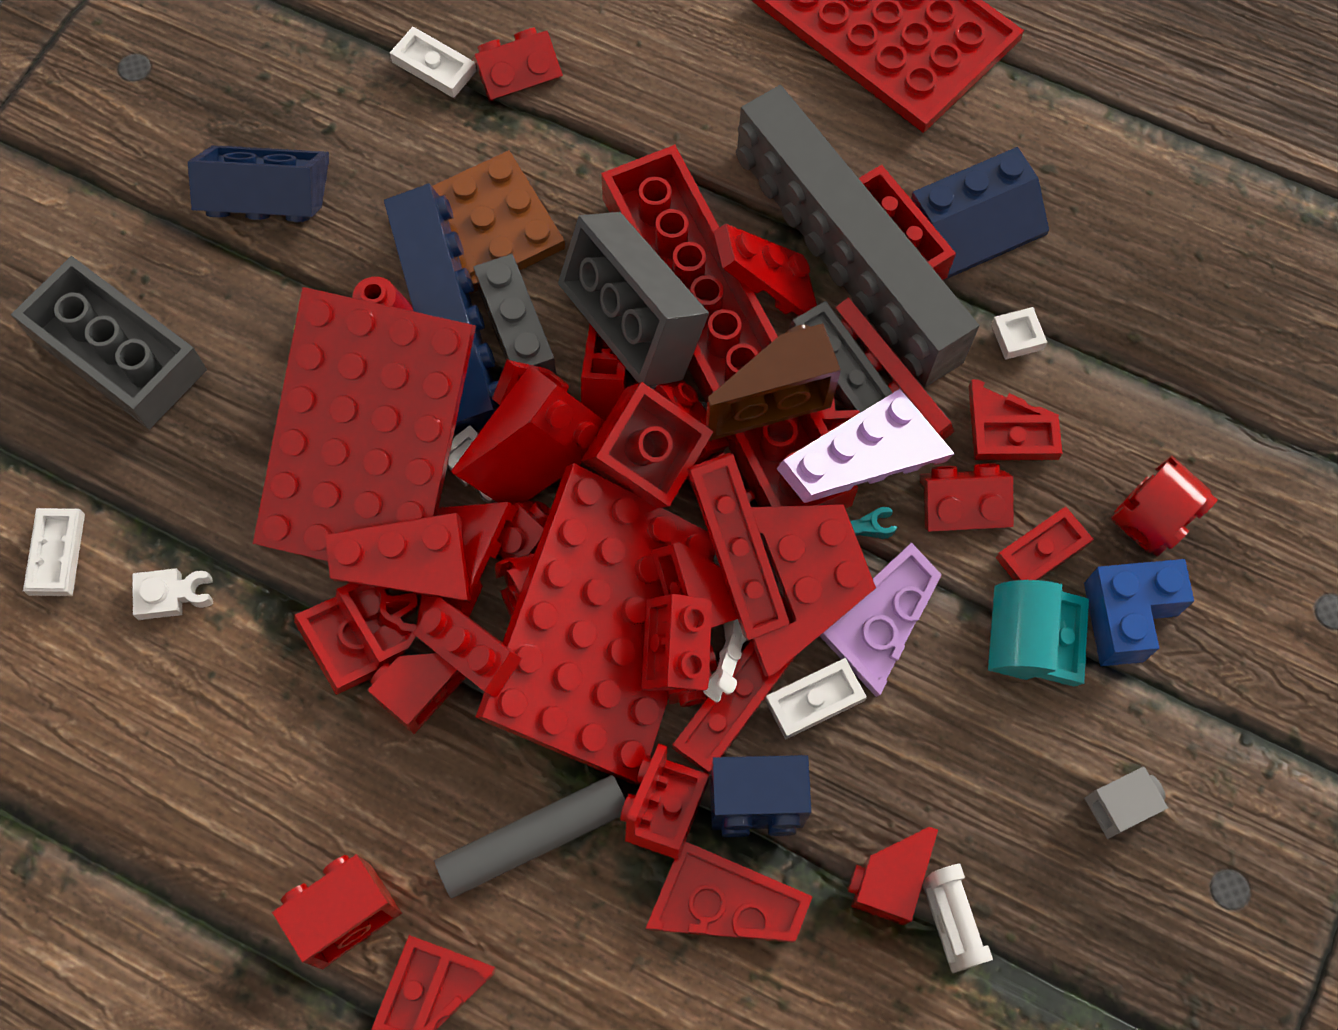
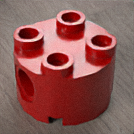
(1163, 506)

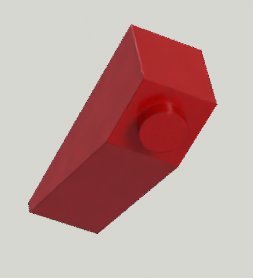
(602, 376)

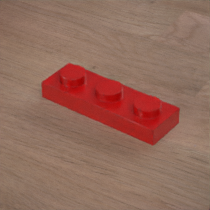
(467, 646)

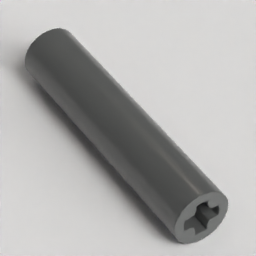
(530, 836)

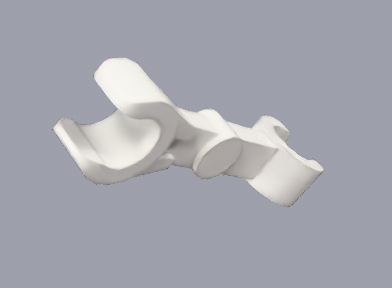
(722, 678)

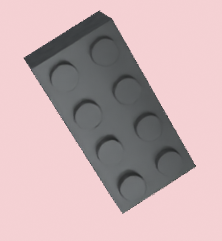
(632, 298)
(110, 342)

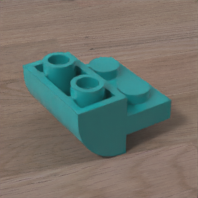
(1038, 632)

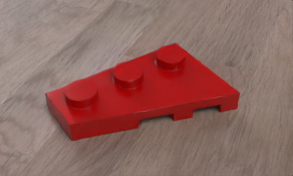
(767, 268)
(480, 531)
(405, 556)
(726, 900)

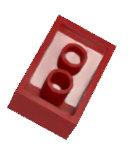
(528, 441)

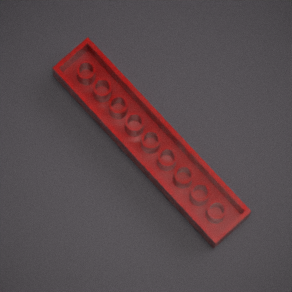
(677, 223)

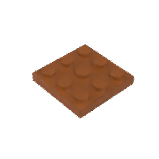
(499, 215)

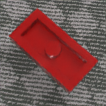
(1045, 547)

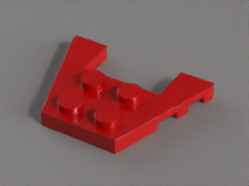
(817, 572)

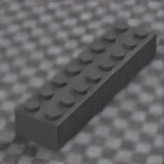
(854, 237)

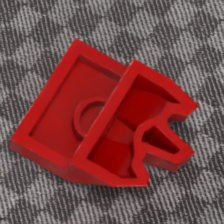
(357, 632)

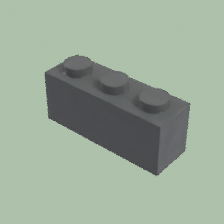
(513, 313)

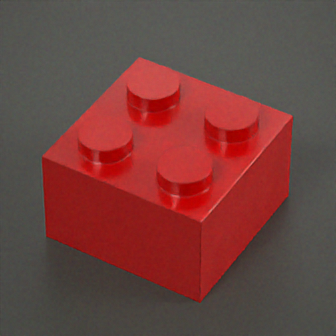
(647, 445)
(335, 911)

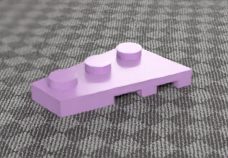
(879, 625)

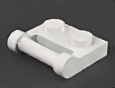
(955, 919)

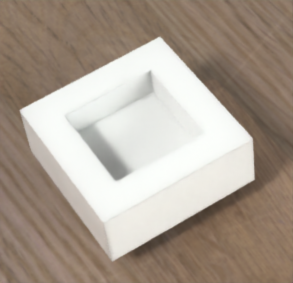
(1019, 333)

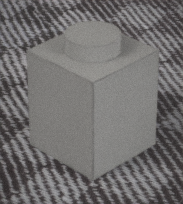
(1127, 802)

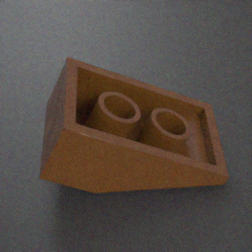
(782, 382)

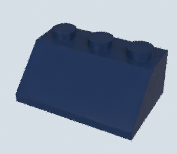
(258, 182)
(985, 209)

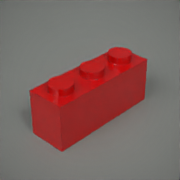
(910, 220)

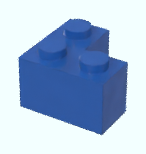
(1126, 602)

